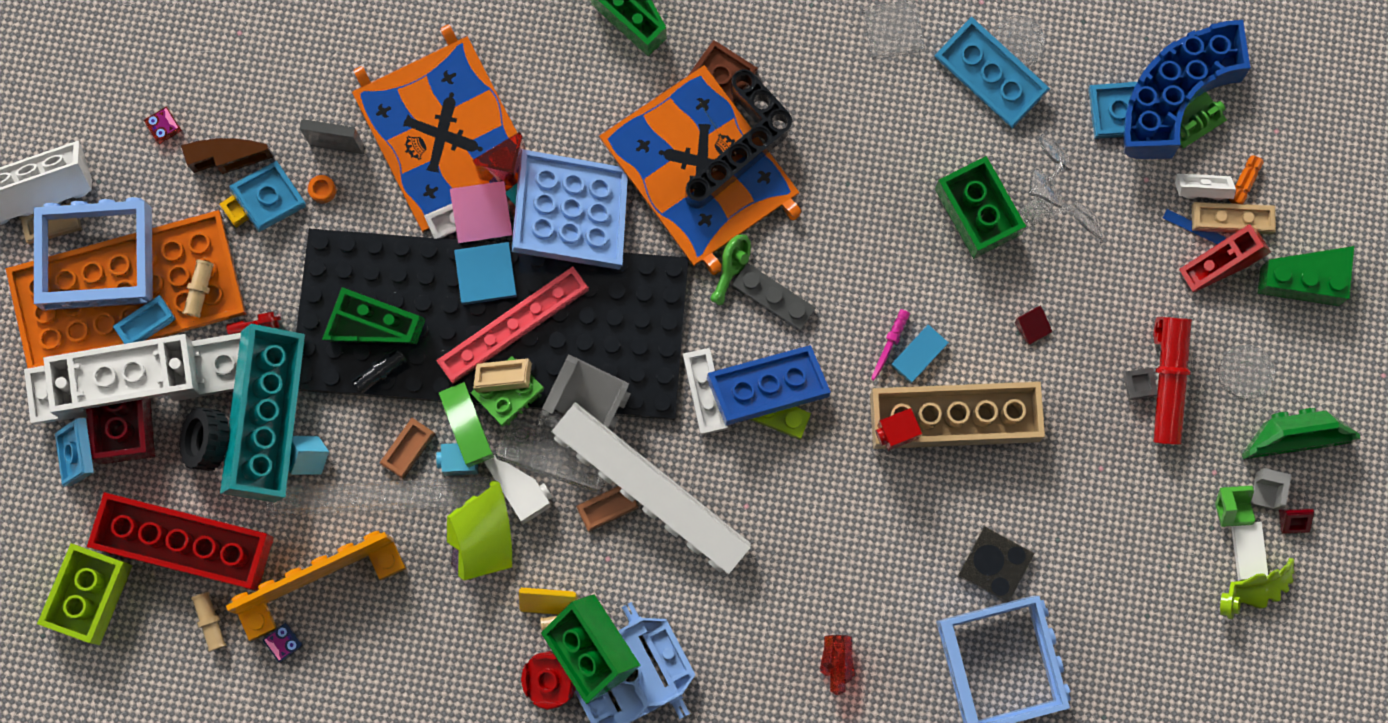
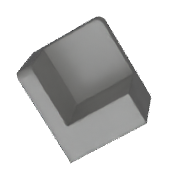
(1271, 489)

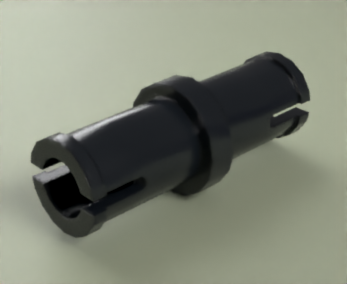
(379, 370)

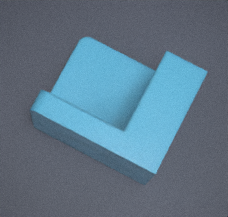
(307, 455)

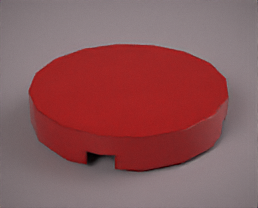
(546, 681)

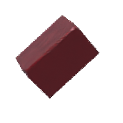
(1033, 325)

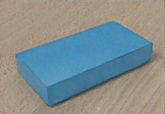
(145, 321)
(919, 354)

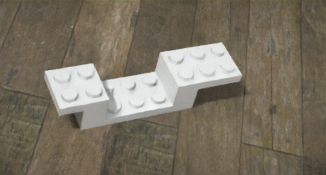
(130, 373)

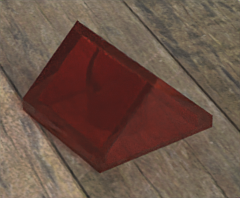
(501, 161)

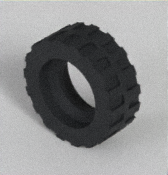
(204, 439)

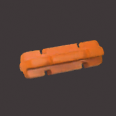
(1247, 179)

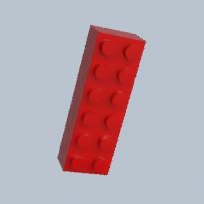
(180, 541)

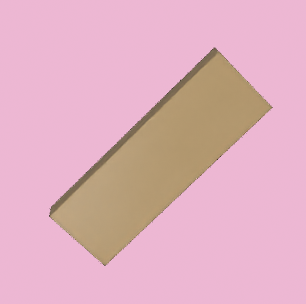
(1232, 217)

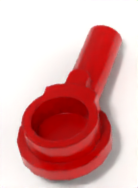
(265, 319)

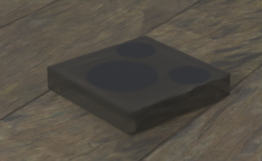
(995, 564)

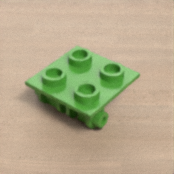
(1200, 118)
(506, 403)

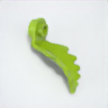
(1257, 590)

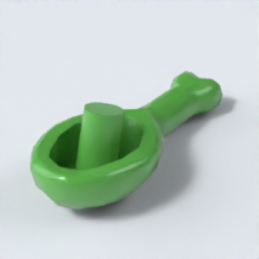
(733, 261)

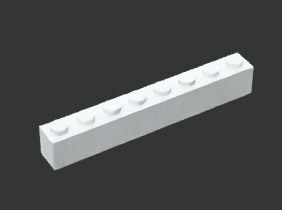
(652, 488)

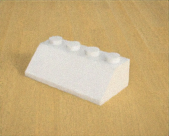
(42, 180)

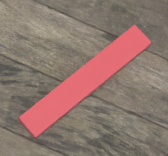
(513, 325)

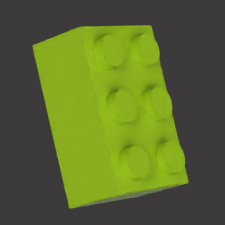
(84, 594)

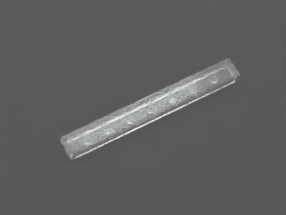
(377, 496)

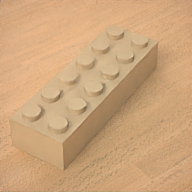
(965, 413)

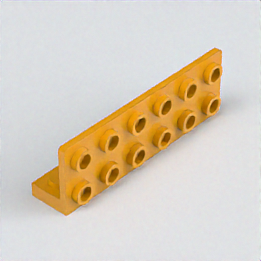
(253, 608)

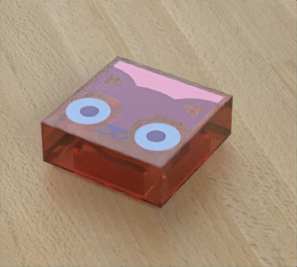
(162, 125)

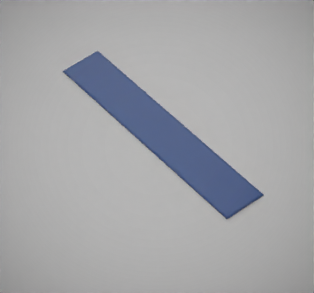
(1187, 224)

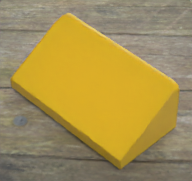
(545, 600)

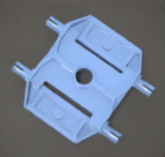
(647, 691)

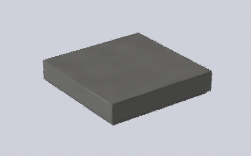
(332, 136)

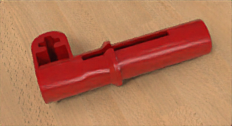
(1174, 338)

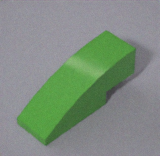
(466, 425)

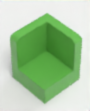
(1235, 506)

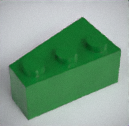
(636, 20)
(1309, 277)

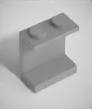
(590, 388)

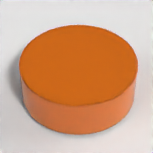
(322, 189)

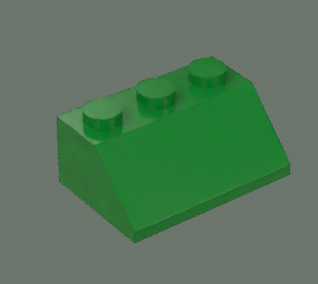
(590, 648)

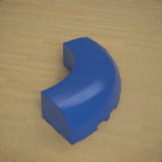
(1175, 80)

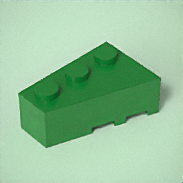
(371, 321)

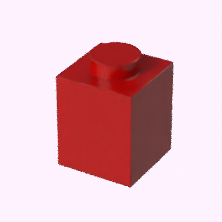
(898, 429)

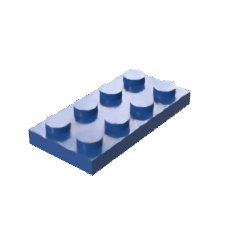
(768, 385)

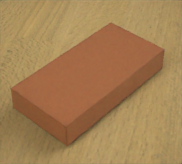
(407, 448)
(605, 508)

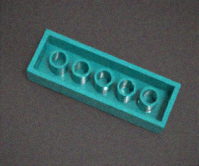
(262, 413)

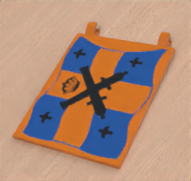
(434, 122)
(675, 140)

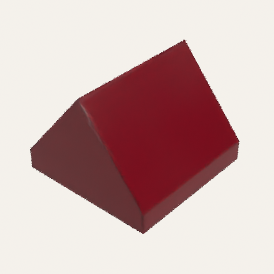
(1296, 520)

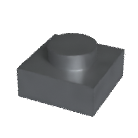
(1140, 383)

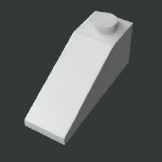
(521, 490)

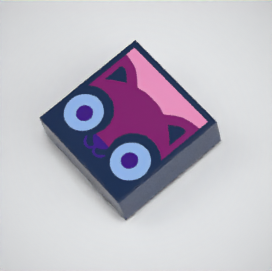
(283, 642)

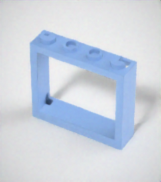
(93, 297)
(1046, 640)

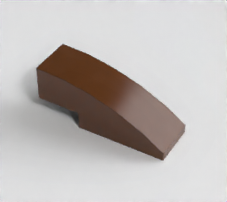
(224, 153)

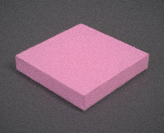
(481, 212)

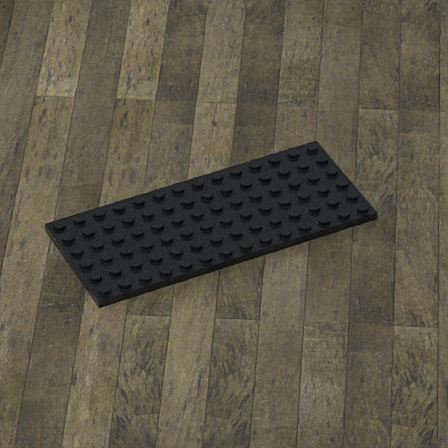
(621, 325)

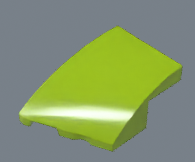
(481, 534)

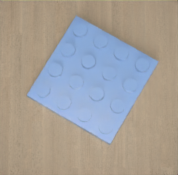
(570, 210)

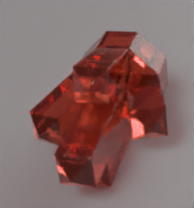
(837, 662)

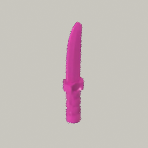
(893, 339)

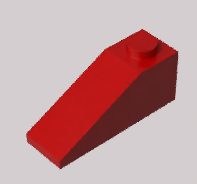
(1225, 258)

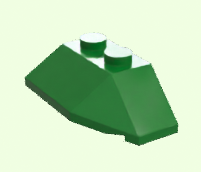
(1299, 433)

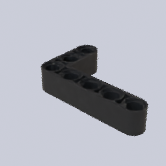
(744, 145)

